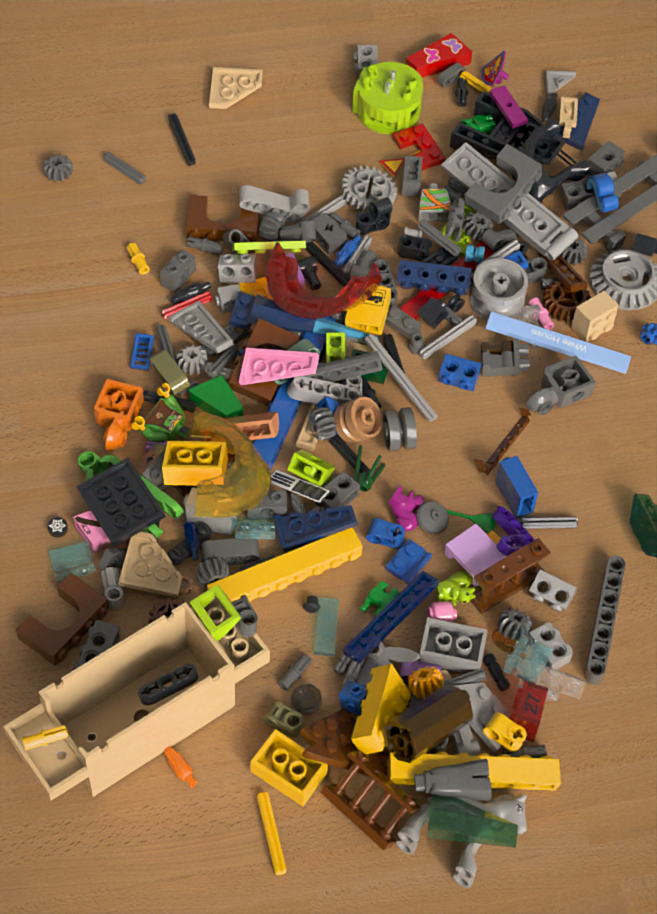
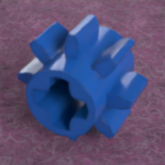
(649, 333)

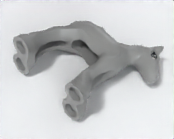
(504, 806)

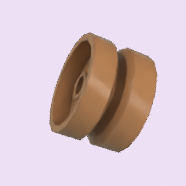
(358, 419)

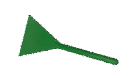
(484, 521)

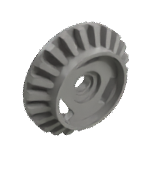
(627, 294)

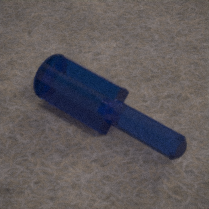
(191, 538)

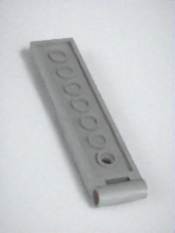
(527, 218)

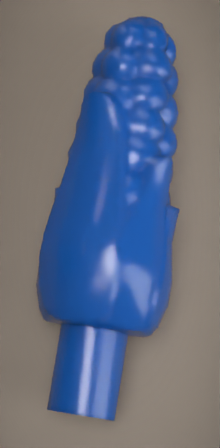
(347, 250)

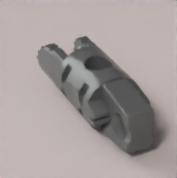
(455, 219)

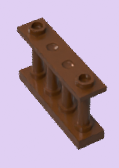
(509, 575)
(351, 807)

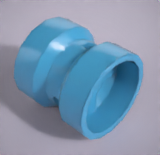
(479, 254)

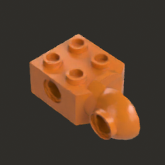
(116, 411)

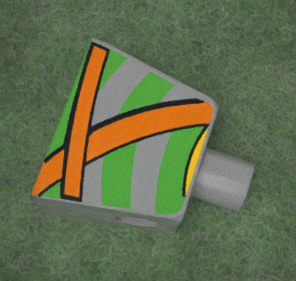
(434, 204)

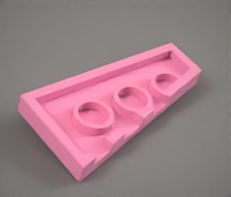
(270, 365)

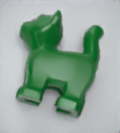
(481, 123)
(379, 598)

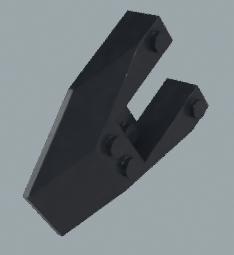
(503, 134)

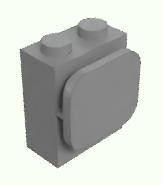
(219, 525)

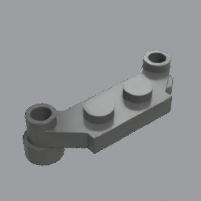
(407, 326)

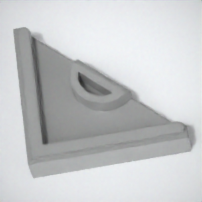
(557, 79)

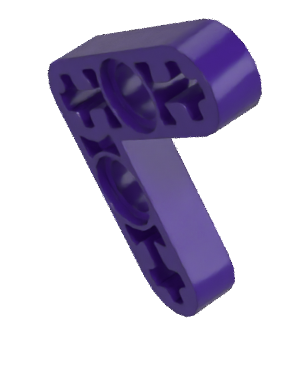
(518, 535)

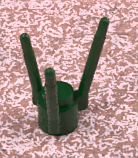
(365, 479)

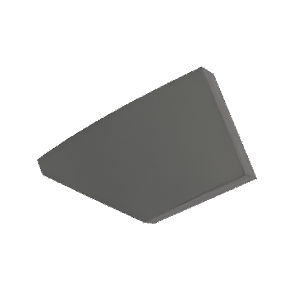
(113, 557)

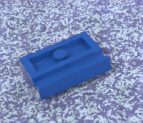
(408, 561)

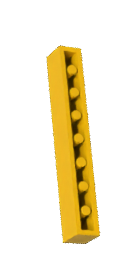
(292, 566)
(504, 770)

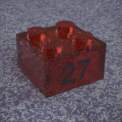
(529, 708)

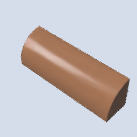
(256, 426)

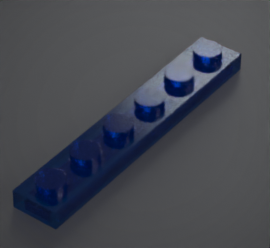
(390, 617)

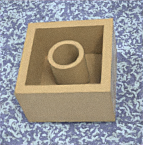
(594, 317)

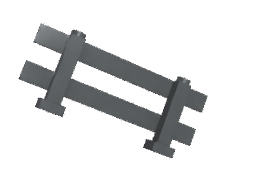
(605, 227)

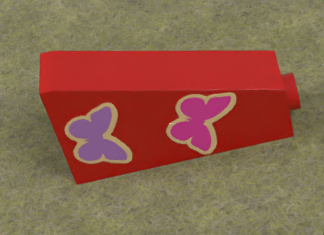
(440, 56)

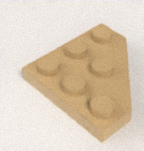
(232, 85)
(149, 567)

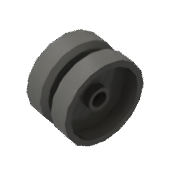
(399, 429)

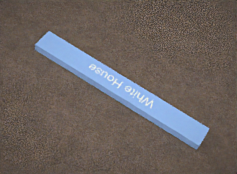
(558, 342)

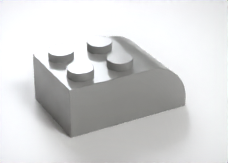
(453, 645)

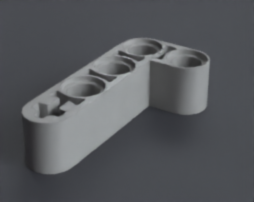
(264, 201)
(315, 390)

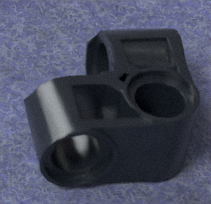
(376, 218)

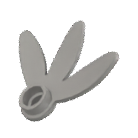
(381, 658)

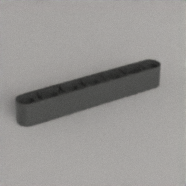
(603, 627)

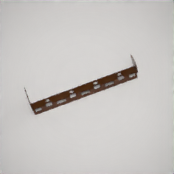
(484, 467)

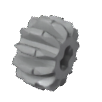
(192, 359)

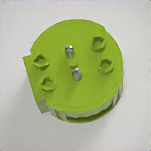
(388, 97)

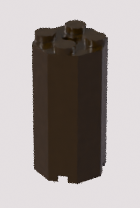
(428, 723)

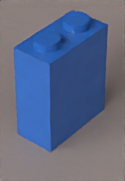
(516, 486)

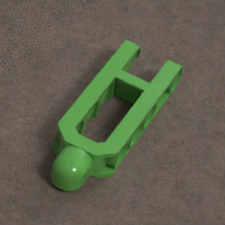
(93, 465)

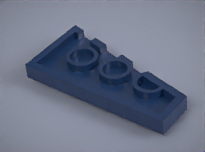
(585, 114)
(305, 528)

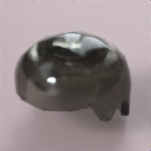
(306, 699)

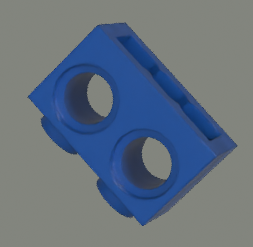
(460, 369)

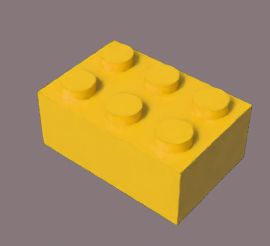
(193, 461)
(285, 768)

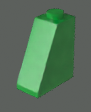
(216, 398)

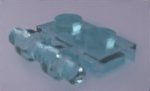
(255, 529)
(69, 557)
(534, 663)

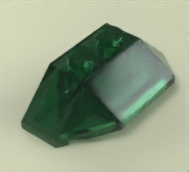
(644, 523)

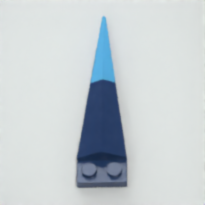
(251, 308)

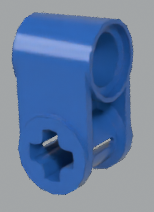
(384, 533)

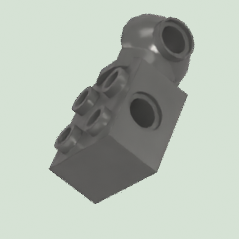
(561, 386)

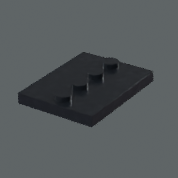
(121, 502)

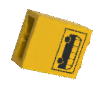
(372, 313)

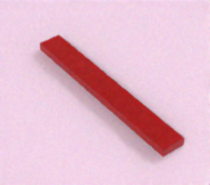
(417, 302)

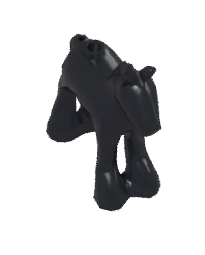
(547, 184)

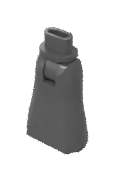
(458, 780)

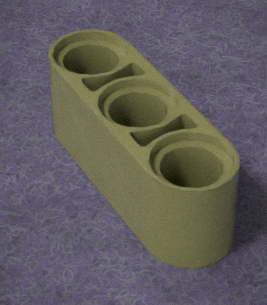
(169, 372)

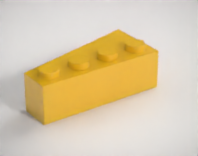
(384, 701)

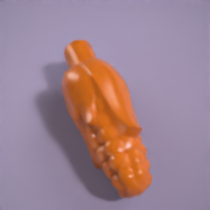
(180, 766)

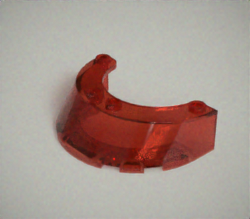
(294, 299)

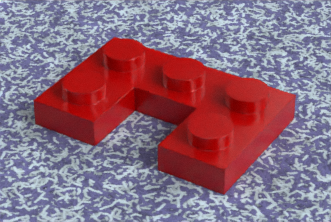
(419, 136)

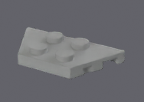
(483, 705)

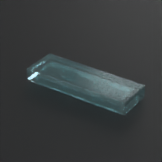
(326, 627)

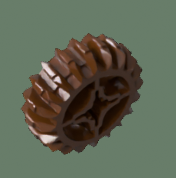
(566, 302)

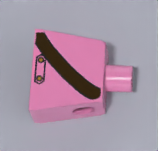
(91, 531)

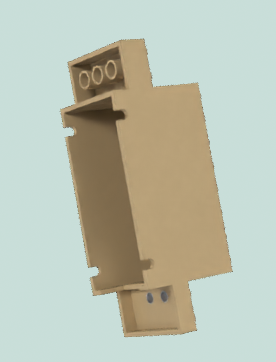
(104, 699)

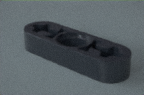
(180, 673)

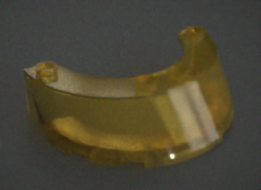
(243, 483)

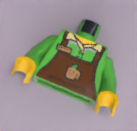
(164, 420)

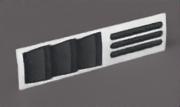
(298, 486)

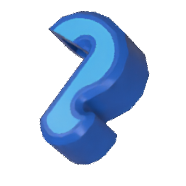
(604, 191)

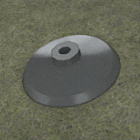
(432, 517)

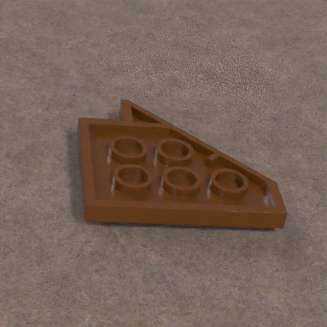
(332, 742)

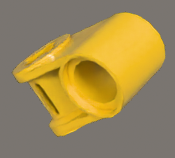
(503, 730)

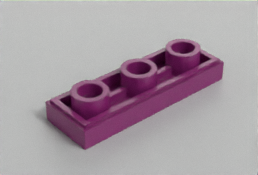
(508, 106)

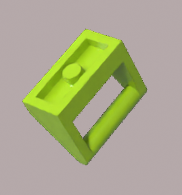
(203, 600)

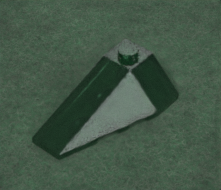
(464, 822)

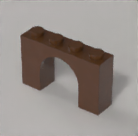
(201, 227)
(263, 336)
(56, 644)

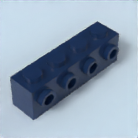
(434, 277)

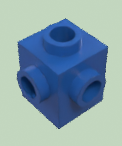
(352, 696)

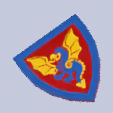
(493, 72)

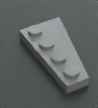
(201, 326)

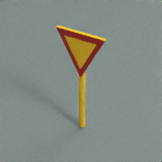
(394, 165)

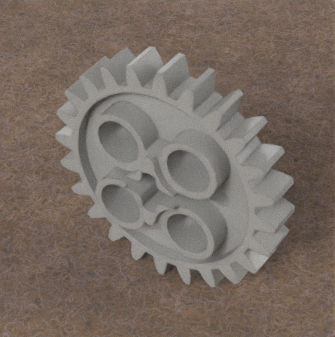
(356, 185)

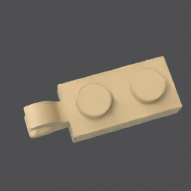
(568, 114)

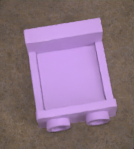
(473, 551)

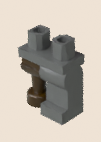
(508, 360)

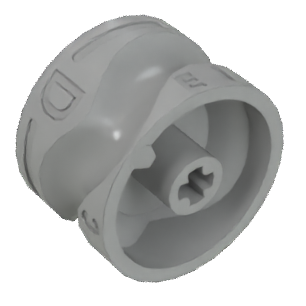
(499, 288)

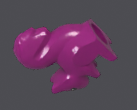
(402, 507)

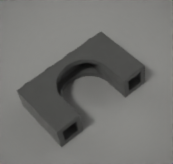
(499, 205)

